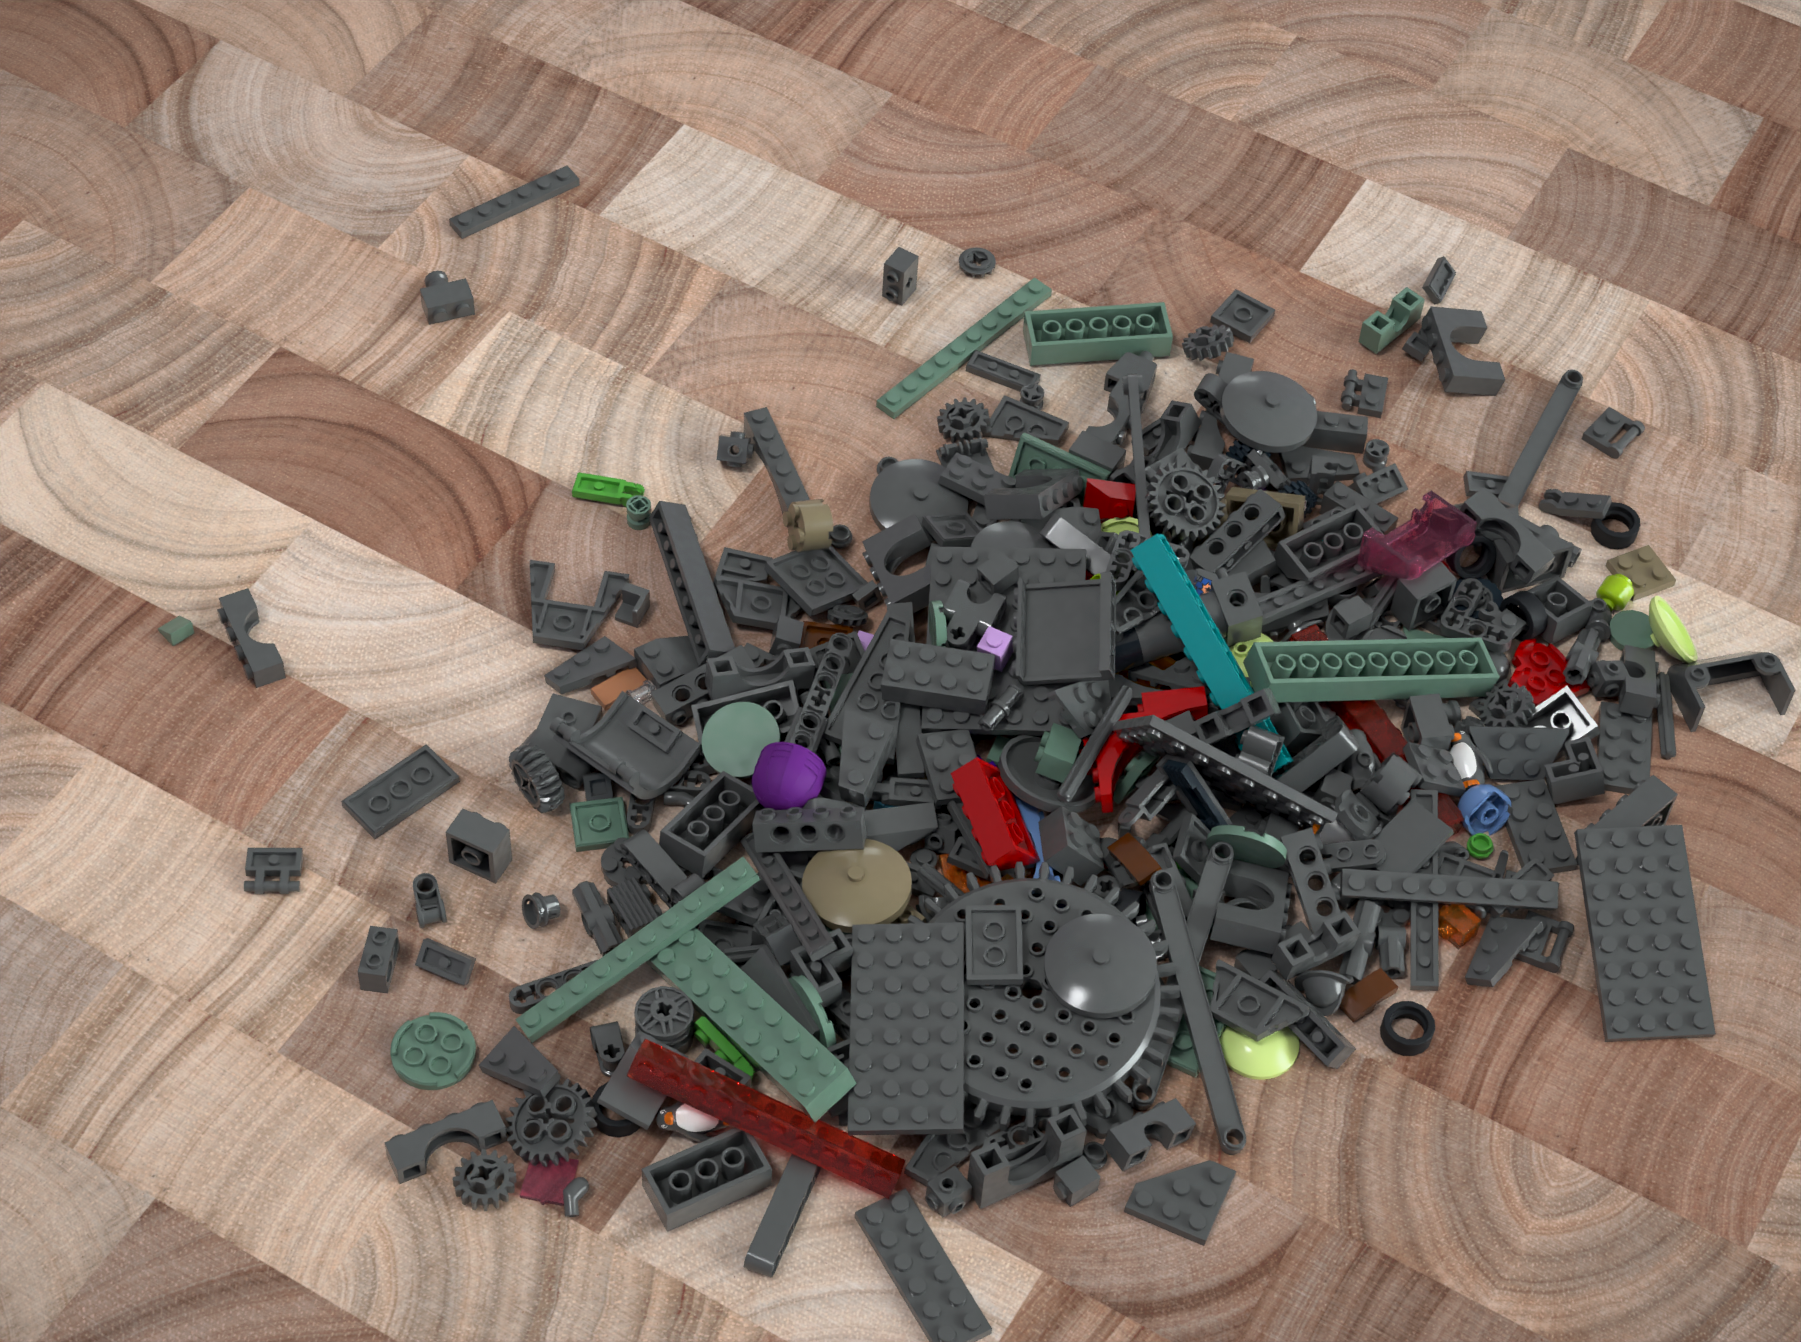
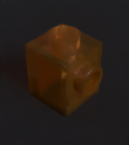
(1457, 924)

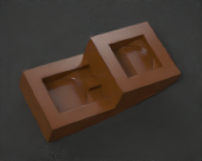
(1134, 858)
(1366, 994)

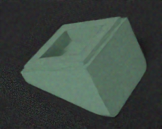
(177, 630)

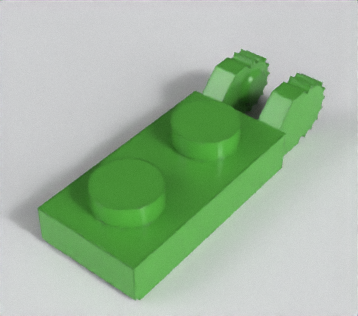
(605, 489)
(708, 1034)

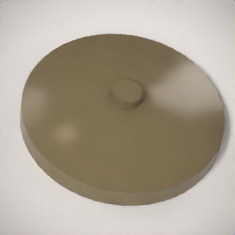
(858, 885)

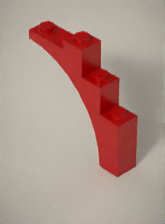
(1117, 753)

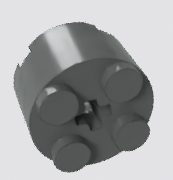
(1391, 784)

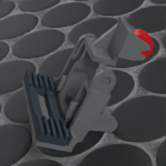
(1151, 799)

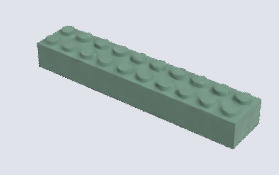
(1371, 669)
(754, 1023)

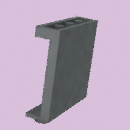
(1065, 631)

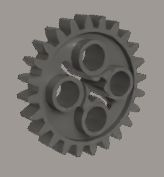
(1185, 501)
(551, 1123)

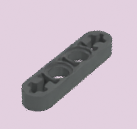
(555, 981)

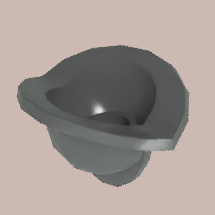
(1323, 989)

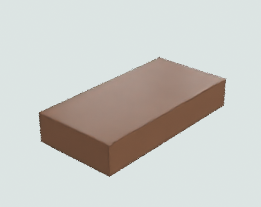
(610, 689)

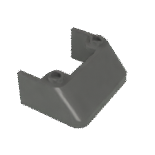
(1688, 677)

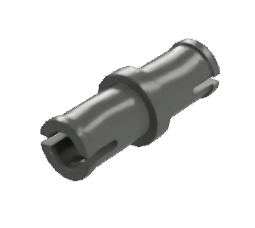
(1000, 708)

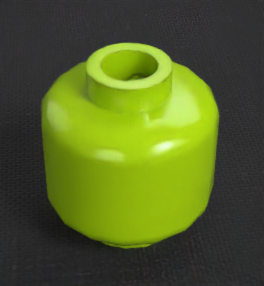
(1616, 591)

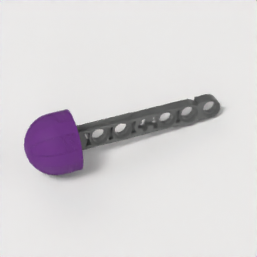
(788, 772)

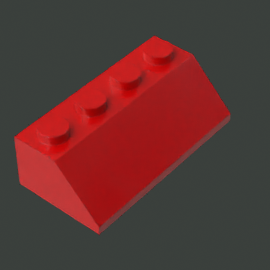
(993, 815)

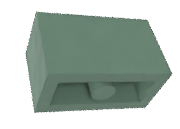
(1057, 752)

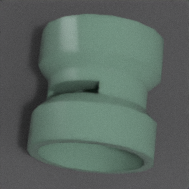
(638, 512)

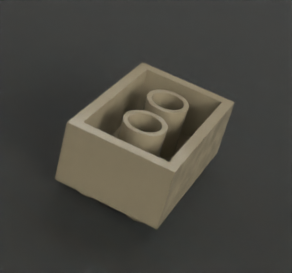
(1292, 505)

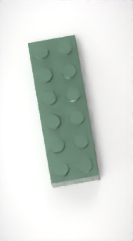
(1096, 333)

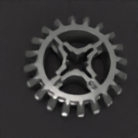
(536, 777)

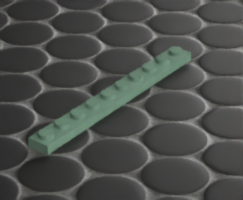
(962, 348)
(637, 949)

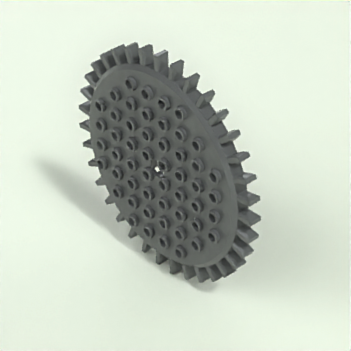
(1087, 1079)

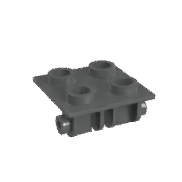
(975, 450)

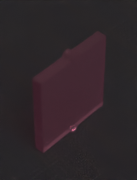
(548, 1182)

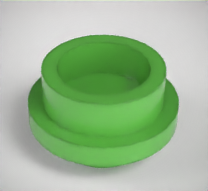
(1480, 846)

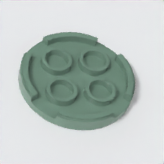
(737, 736)
(1249, 846)
(812, 1001)
(433, 1051)

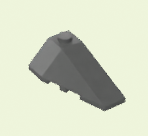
(1135, 603)
(900, 824)

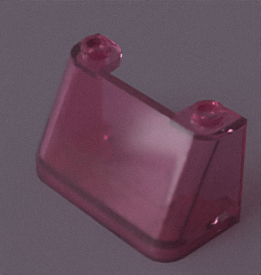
(1419, 543)

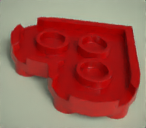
(1541, 671)

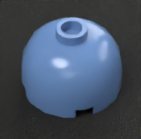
(1484, 809)

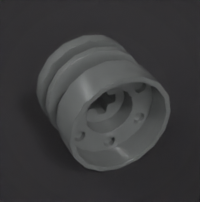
(666, 1017)

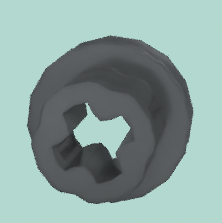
(539, 909)

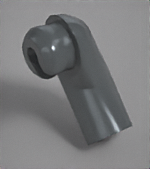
(1454, 849)

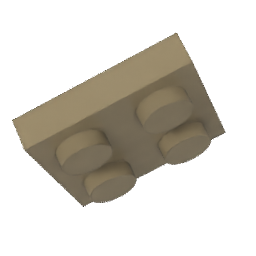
(1644, 570)

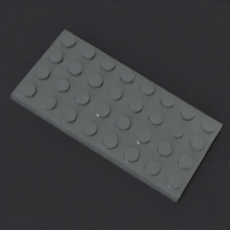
(1224, 771)
(1644, 933)
(907, 1029)

